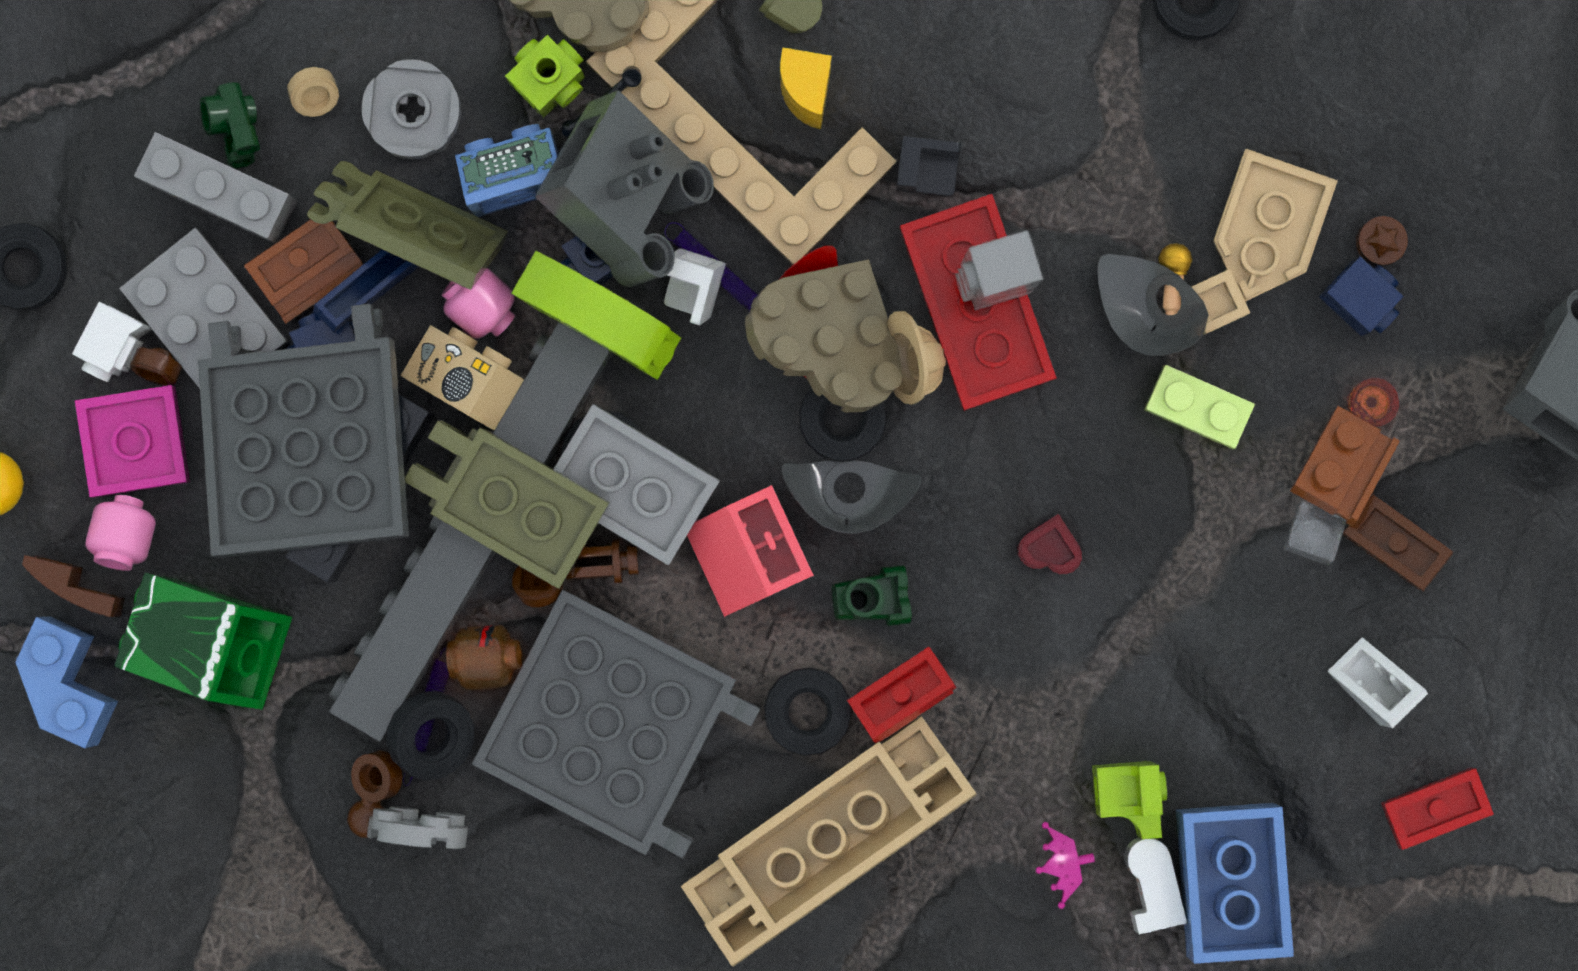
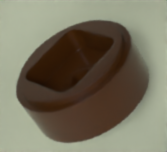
(1382, 241)
(156, 366)
(532, 589)

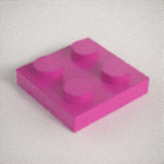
(132, 441)

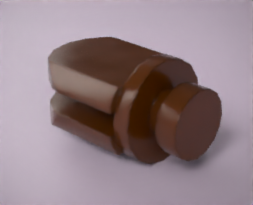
(621, 561)

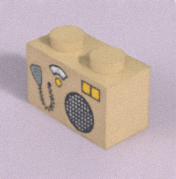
(463, 377)

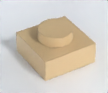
(1221, 300)

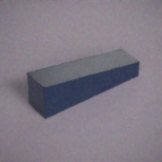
(362, 287)

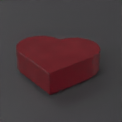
(1050, 546)

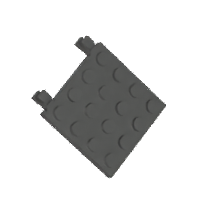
(302, 442)
(608, 724)

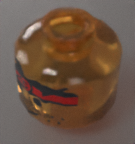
(483, 657)

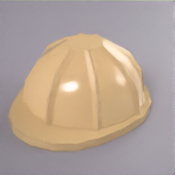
(920, 358)

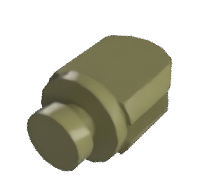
(792, 15)

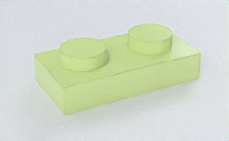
(1199, 407)

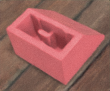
(748, 551)

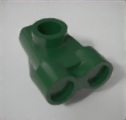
(232, 116)
(883, 597)

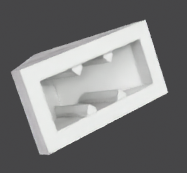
(1377, 684)

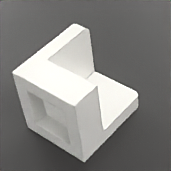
(694, 284)

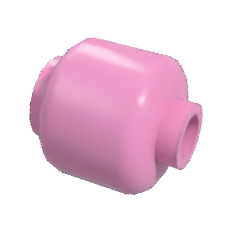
(482, 308)
(120, 533)

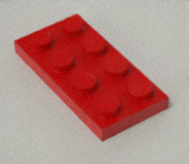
(986, 349)

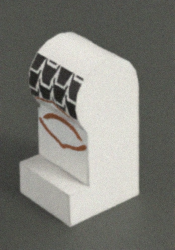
(1156, 885)

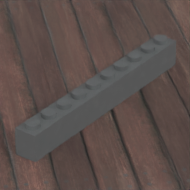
(452, 562)

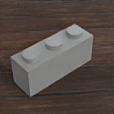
(216, 188)
(999, 271)

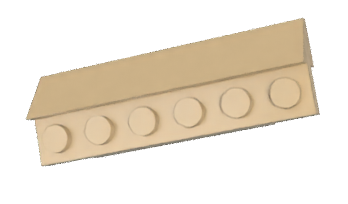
(827, 840)

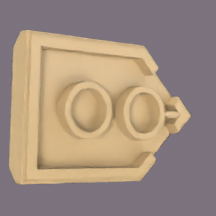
(1271, 222)

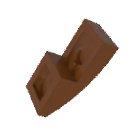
(64, 581)

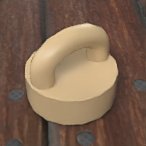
(313, 91)

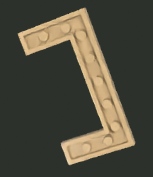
(784, 220)

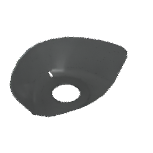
(1130, 295)
(884, 494)

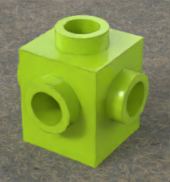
(547, 92)

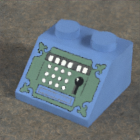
(506, 171)

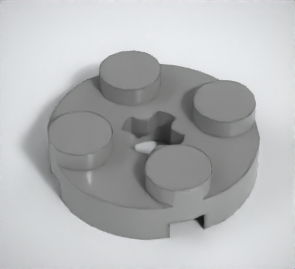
(392, 88)
(403, 827)

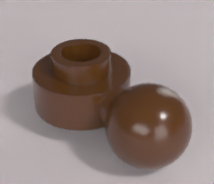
(374, 780)

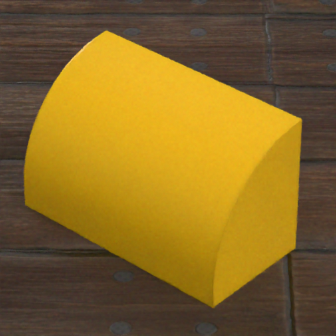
(805, 84)

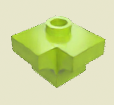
(1131, 792)

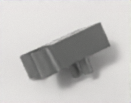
(615, 179)
(1549, 385)

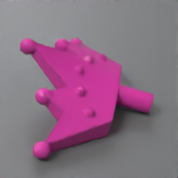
(1063, 863)

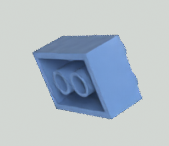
(1234, 883)

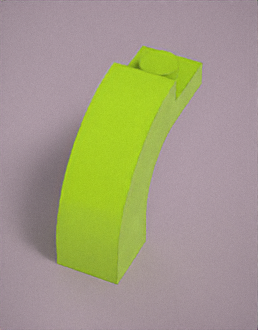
(597, 314)

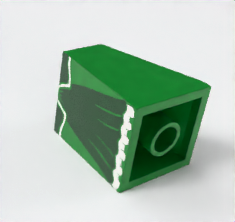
(202, 642)

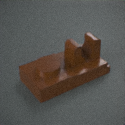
(1398, 543)

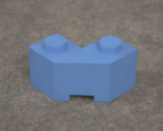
(48, 671)

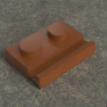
(303, 267)
(1344, 465)

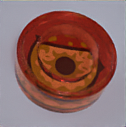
(1374, 401)

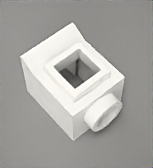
(109, 342)

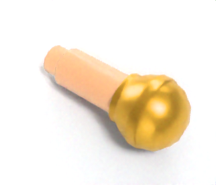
(1177, 259)

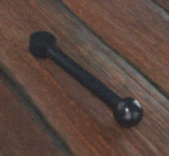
(630, 78)

